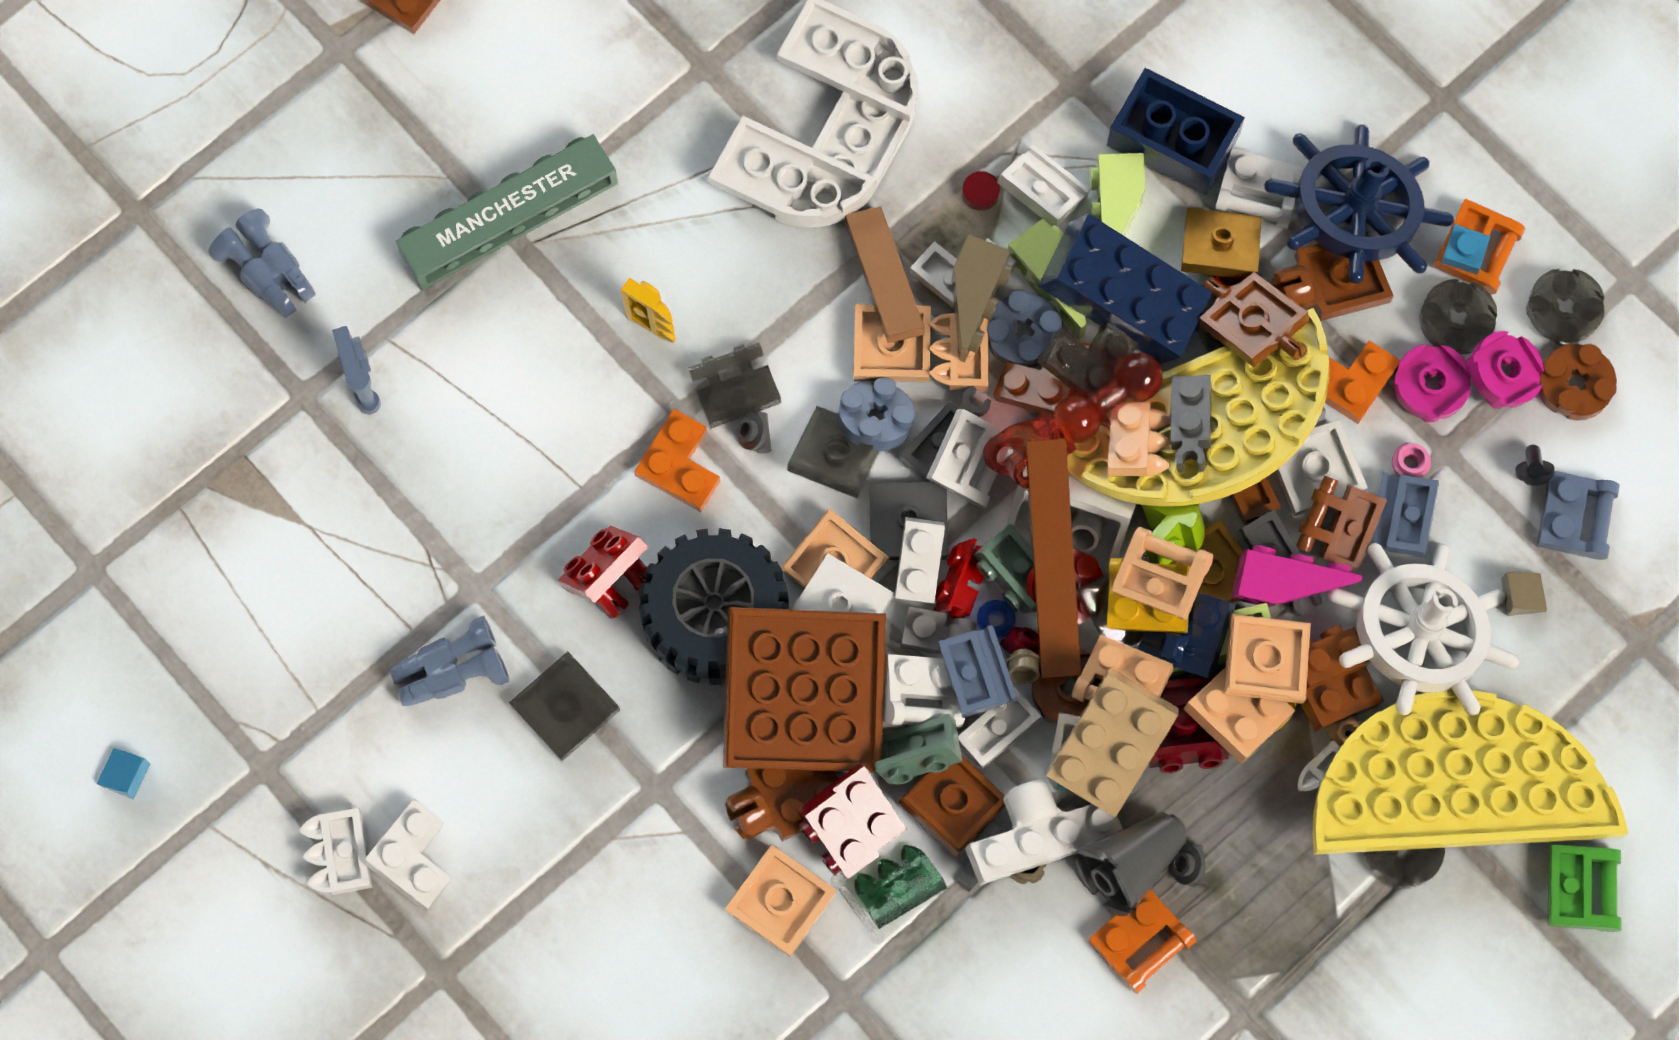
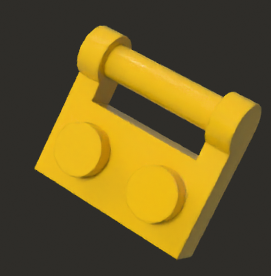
(1134, 616)

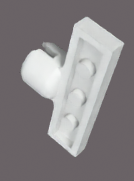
(1038, 833)

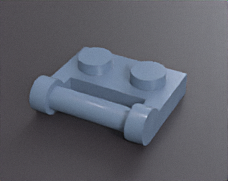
(356, 370)
(1565, 511)

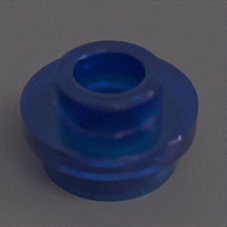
(1000, 608)

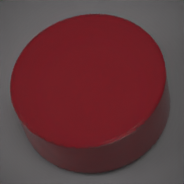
(980, 190)

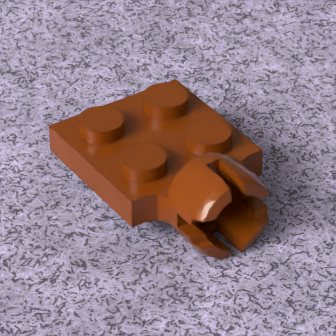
(1323, 283)
(773, 799)

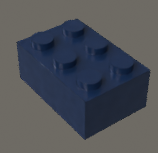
(1175, 130)

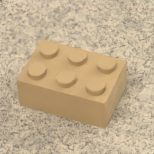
(1112, 742)

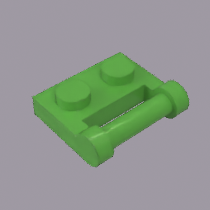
(1572, 887)

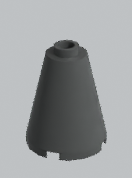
(1130, 860)

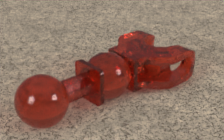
(1076, 417)

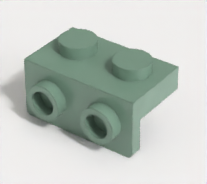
(1008, 562)
(919, 750)

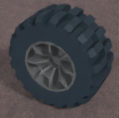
(690, 598)

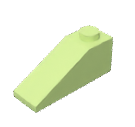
(1032, 255)

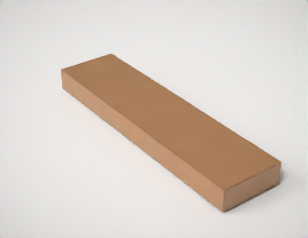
(884, 274)

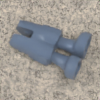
(271, 272)
(439, 665)

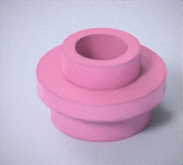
(1413, 451)

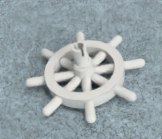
(1423, 628)

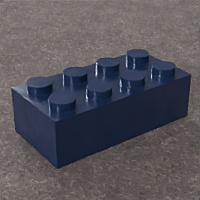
(1125, 285)

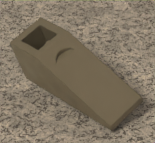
(974, 283)

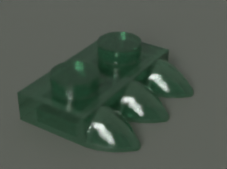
(899, 887)

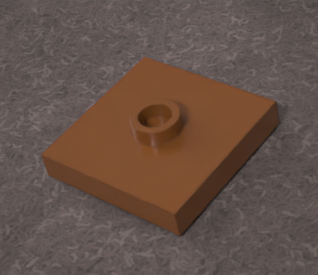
(954, 804)

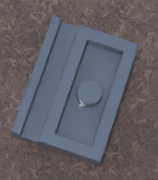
(1406, 514)
(977, 671)

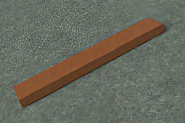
(1053, 557)

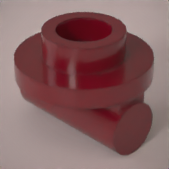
(1020, 639)

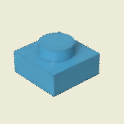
(1465, 249)

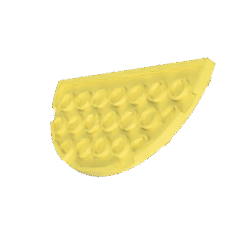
(1255, 425)
(1461, 781)

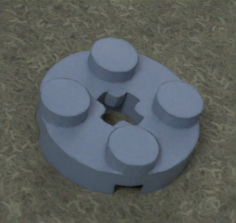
(1020, 309)
(876, 396)

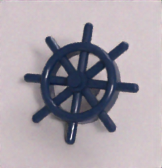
(1359, 203)

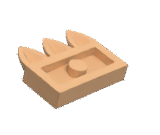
(957, 373)
(1135, 440)

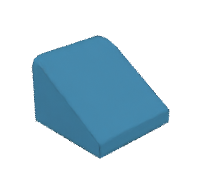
(123, 773)

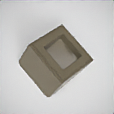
(1523, 593)

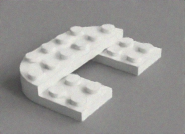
(857, 142)

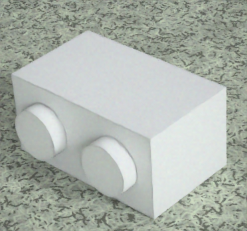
(919, 560)

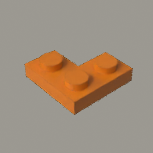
(1356, 388)
(669, 463)

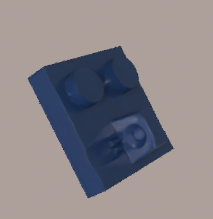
(1201, 645)

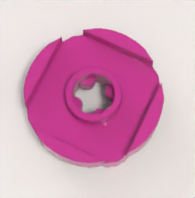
(1490, 379)
(1431, 403)

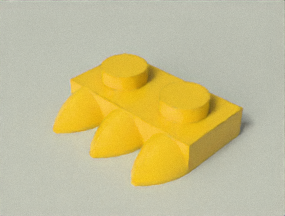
(646, 308)

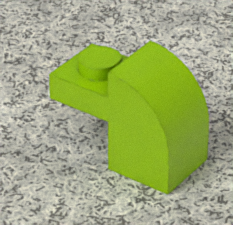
(1177, 525)

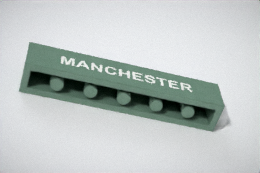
(507, 211)

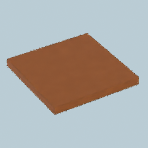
(804, 689)

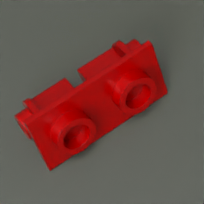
(953, 592)

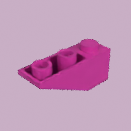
(1280, 580)

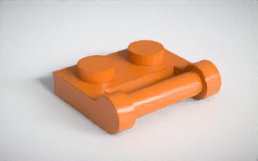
(1483, 221)
(1127, 934)

